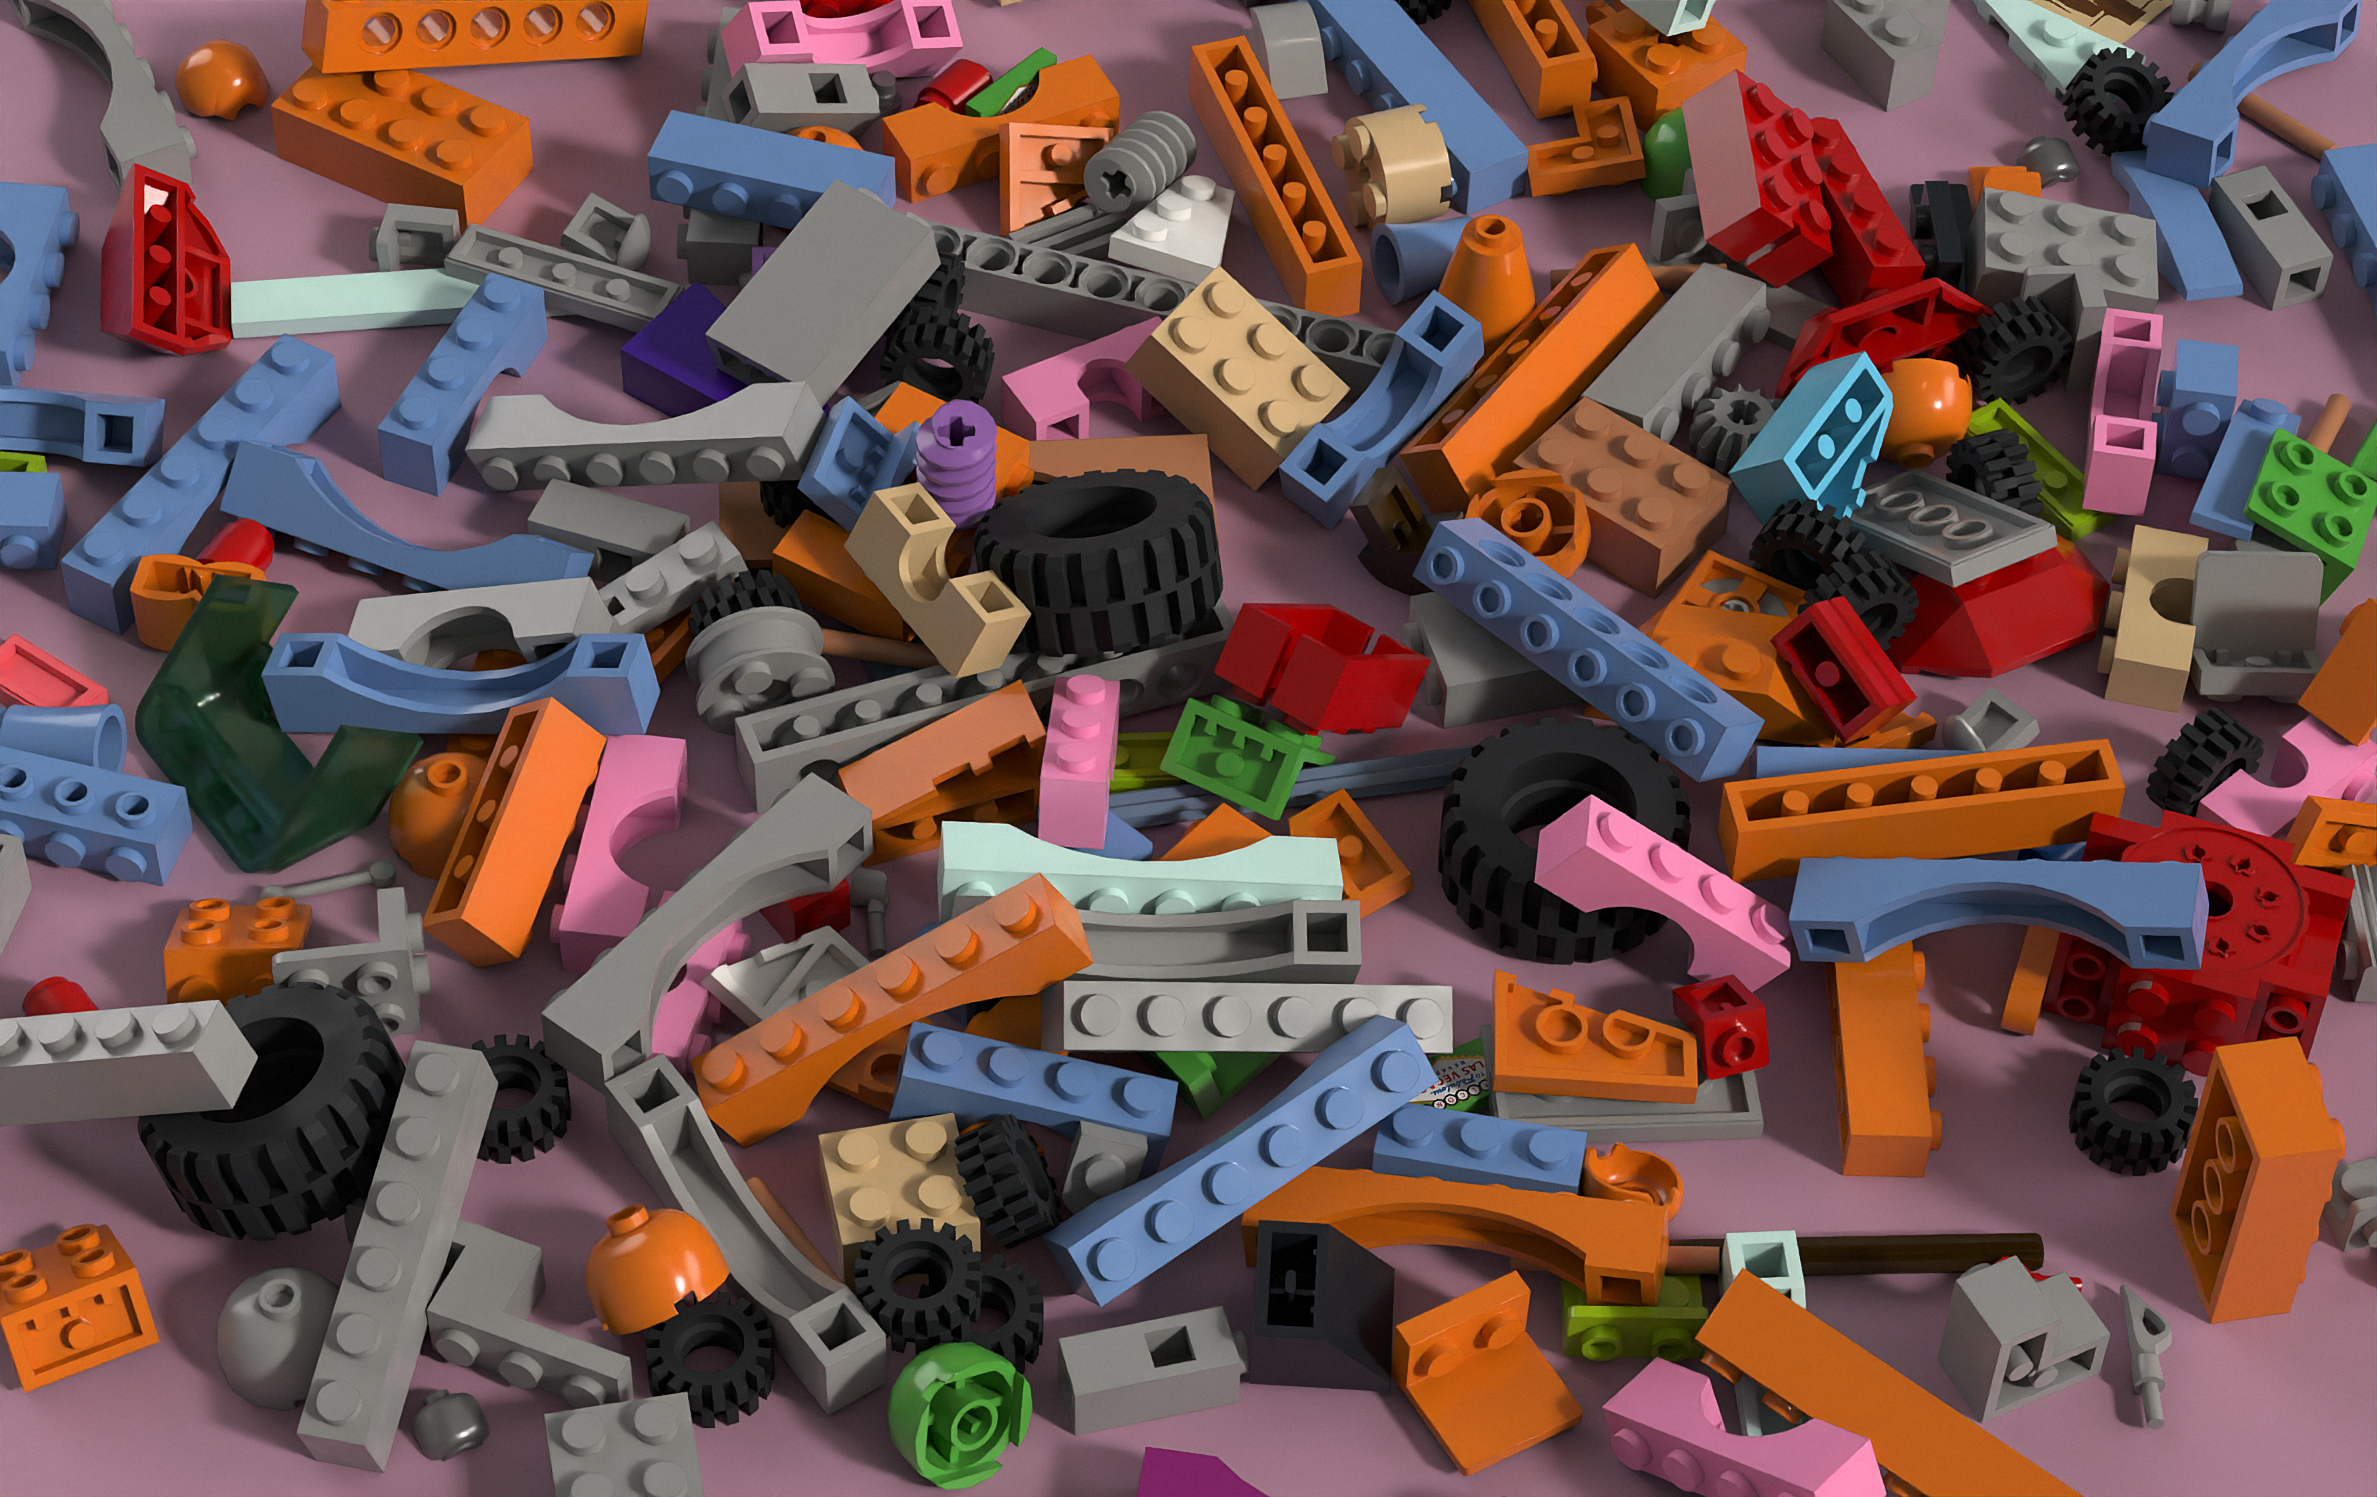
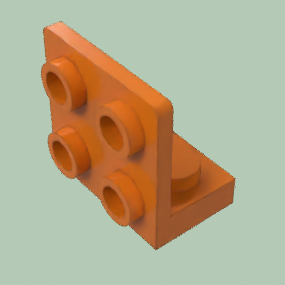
(71, 1306)
(1481, 1376)

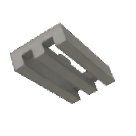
(1072, 229)

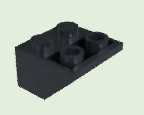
(1320, 1310)

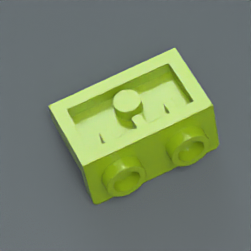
(1635, 1330)

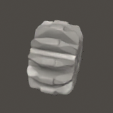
(1728, 425)

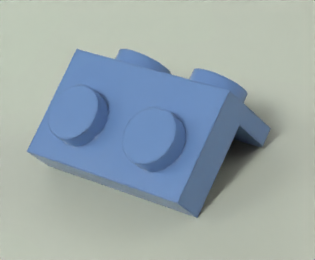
(854, 460)

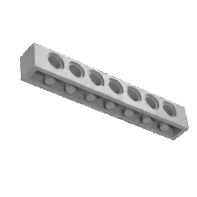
(841, 727)

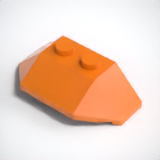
(1739, 658)

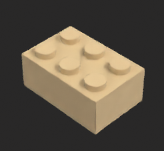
(1236, 377)

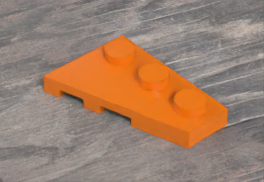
(1574, 1051)

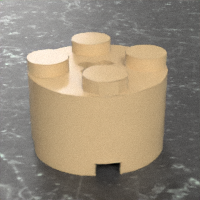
(1393, 167)

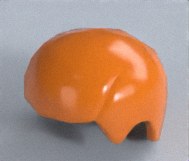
(220, 80)
(1632, 1175)

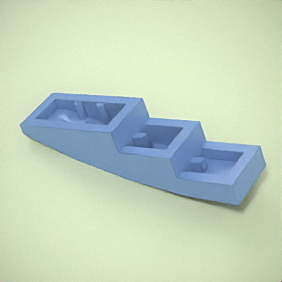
(2188, 240)

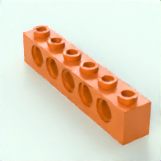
(449, 36)

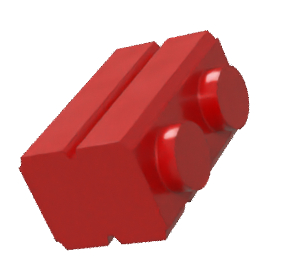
(1843, 669)

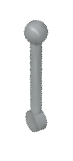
(381, 874)

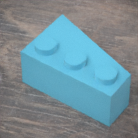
(1818, 440)

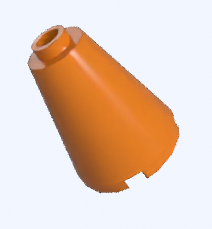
(1491, 279)

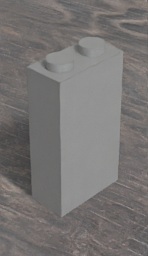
(825, 293)

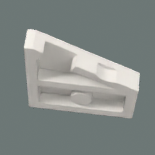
(783, 974)

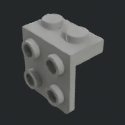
(2255, 624)
(379, 972)

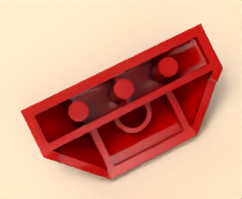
(164, 270)
(1888, 325)
(2003, 616)

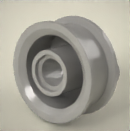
(757, 664)

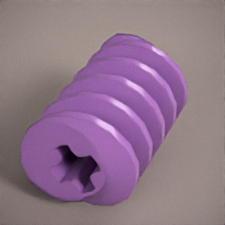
(959, 461)

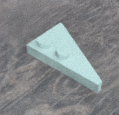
(2046, 41)

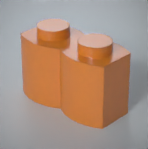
(169, 590)

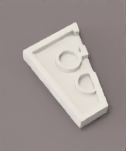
(1178, 231)

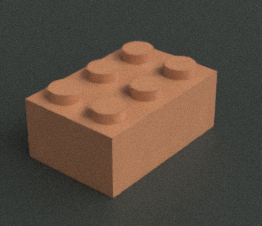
(1643, 498)

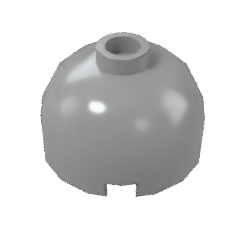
(275, 1334)

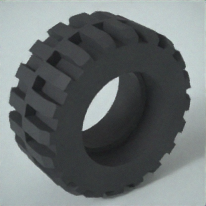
(1104, 560)
(1531, 781)
(302, 1126)

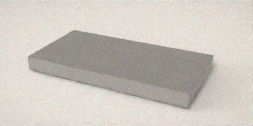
(1946, 528)
(1721, 1111)

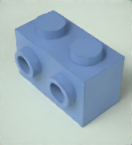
(2195, 407)

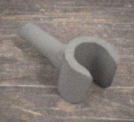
(870, 891)

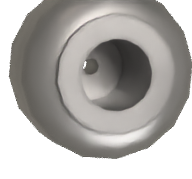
(2051, 159)
(449, 1425)

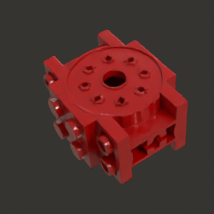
(2262, 958)

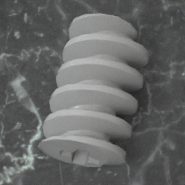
(1140, 163)

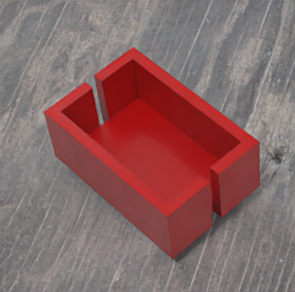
(1757, 178)
(1316, 668)

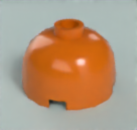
(1928, 411)
(1539, 516)
(431, 808)
(649, 1266)

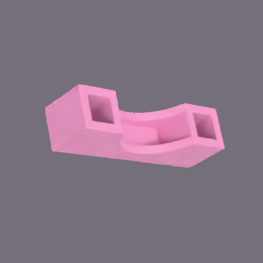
(899, 37)
(2120, 414)
(634, 797)
(1609, 860)
(1674, 1430)

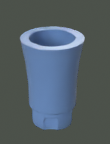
(1413, 256)
(75, 734)

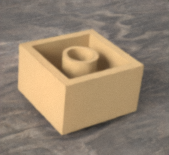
(893, 1175)

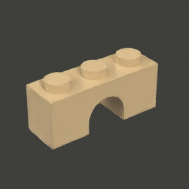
(961, 619)
(2150, 654)

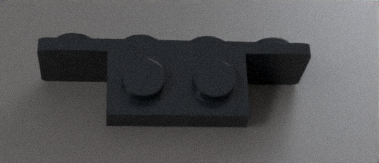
(1940, 225)

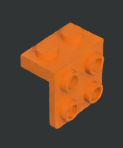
(229, 949)

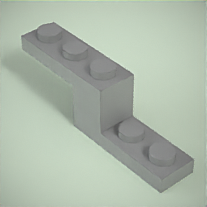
(484, 1322)

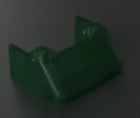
(242, 776)

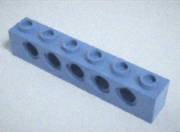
(1589, 649)

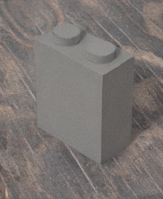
(1472, 670)

